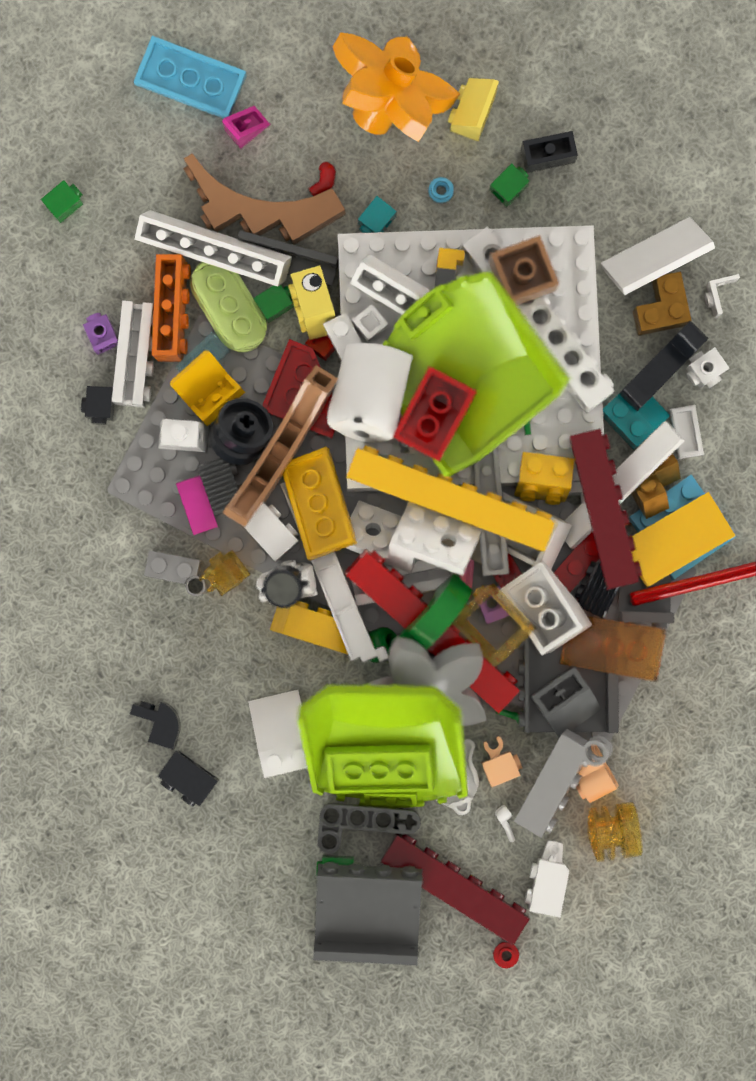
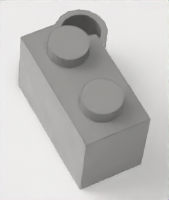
(174, 569)

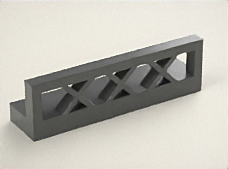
(305, 259)

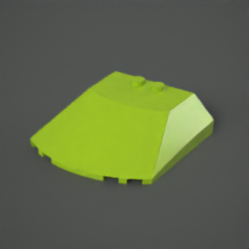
(488, 344)
(381, 718)

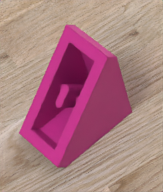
(245, 125)

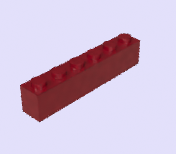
(604, 509)
(458, 890)

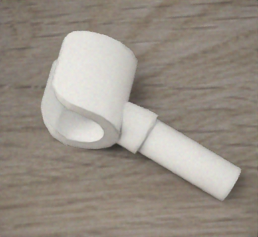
(503, 815)

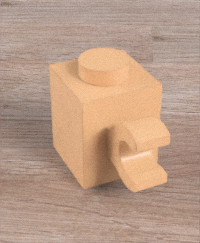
(502, 766)

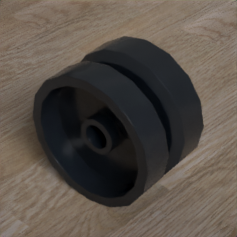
(241, 431)

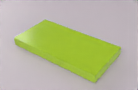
(379, 769)

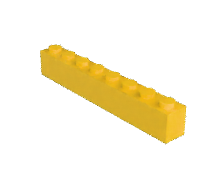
(450, 499)

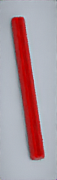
(693, 584)

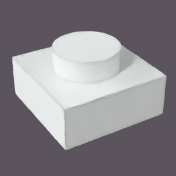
(370, 322)

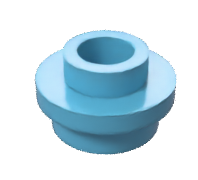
(444, 182)

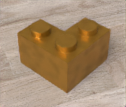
(668, 311)
(651, 494)

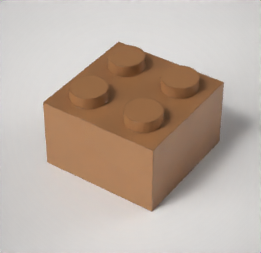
(524, 270)

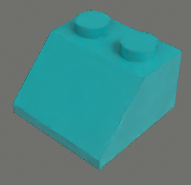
(631, 424)

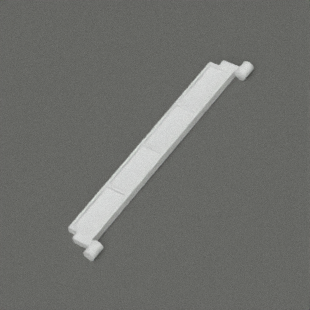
(343, 605)

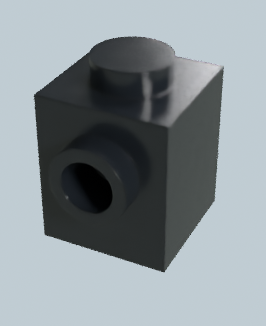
(98, 404)

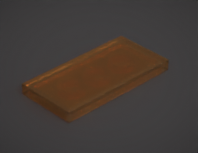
(617, 649)

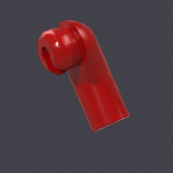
(326, 179)

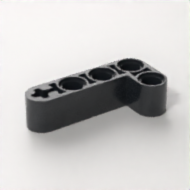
(663, 365)

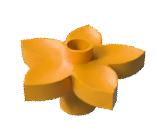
(390, 86)

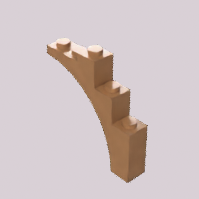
(225, 207)
(282, 447)

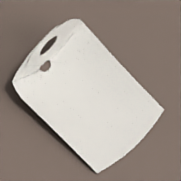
(370, 388)

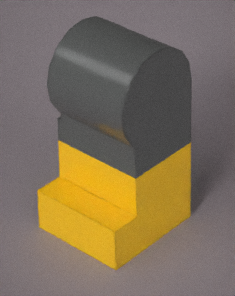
(446, 265)

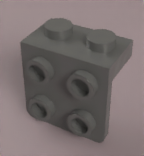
(653, 612)

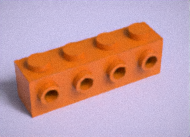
(170, 308)

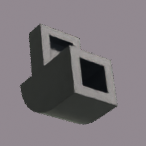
(166, 723)

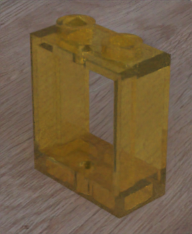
(494, 656)

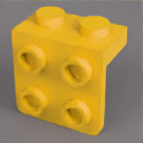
(206, 387)
(544, 478)

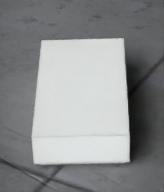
(686, 424)

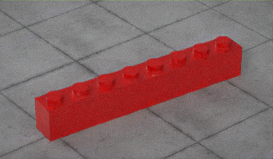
(406, 605)

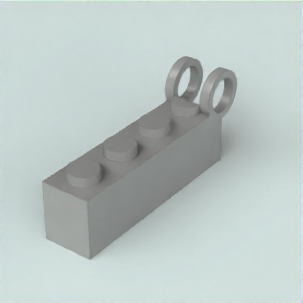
(557, 778)

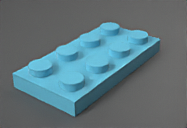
(190, 77)

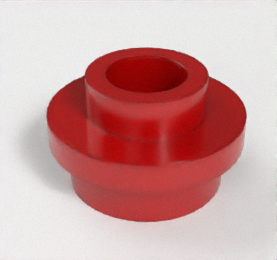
(499, 949)

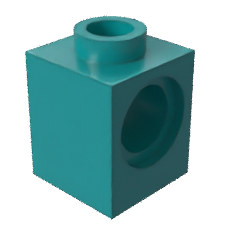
(376, 216)

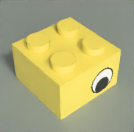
(311, 301)

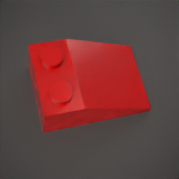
(434, 413)

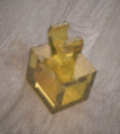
(225, 572)

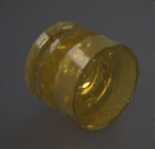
(614, 831)

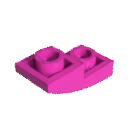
(196, 505)

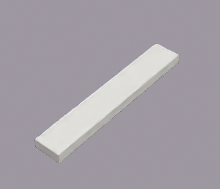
(629, 476)

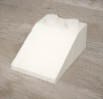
(554, 545)
(547, 607)
(278, 733)

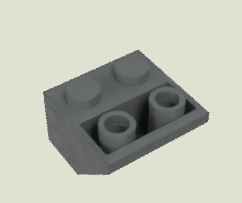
(566, 701)

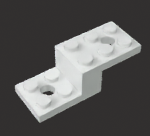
(414, 537)

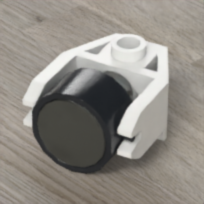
(287, 584)

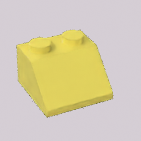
(474, 107)

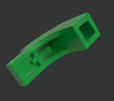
(440, 612)

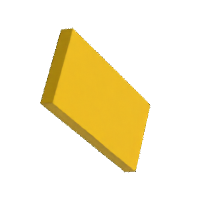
(318, 504)
(680, 538)

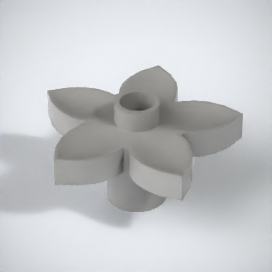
(449, 671)

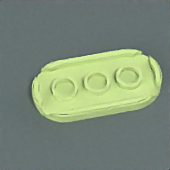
(228, 307)

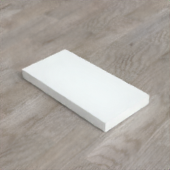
(657, 255)

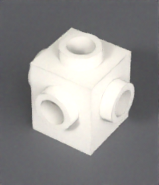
(713, 362)

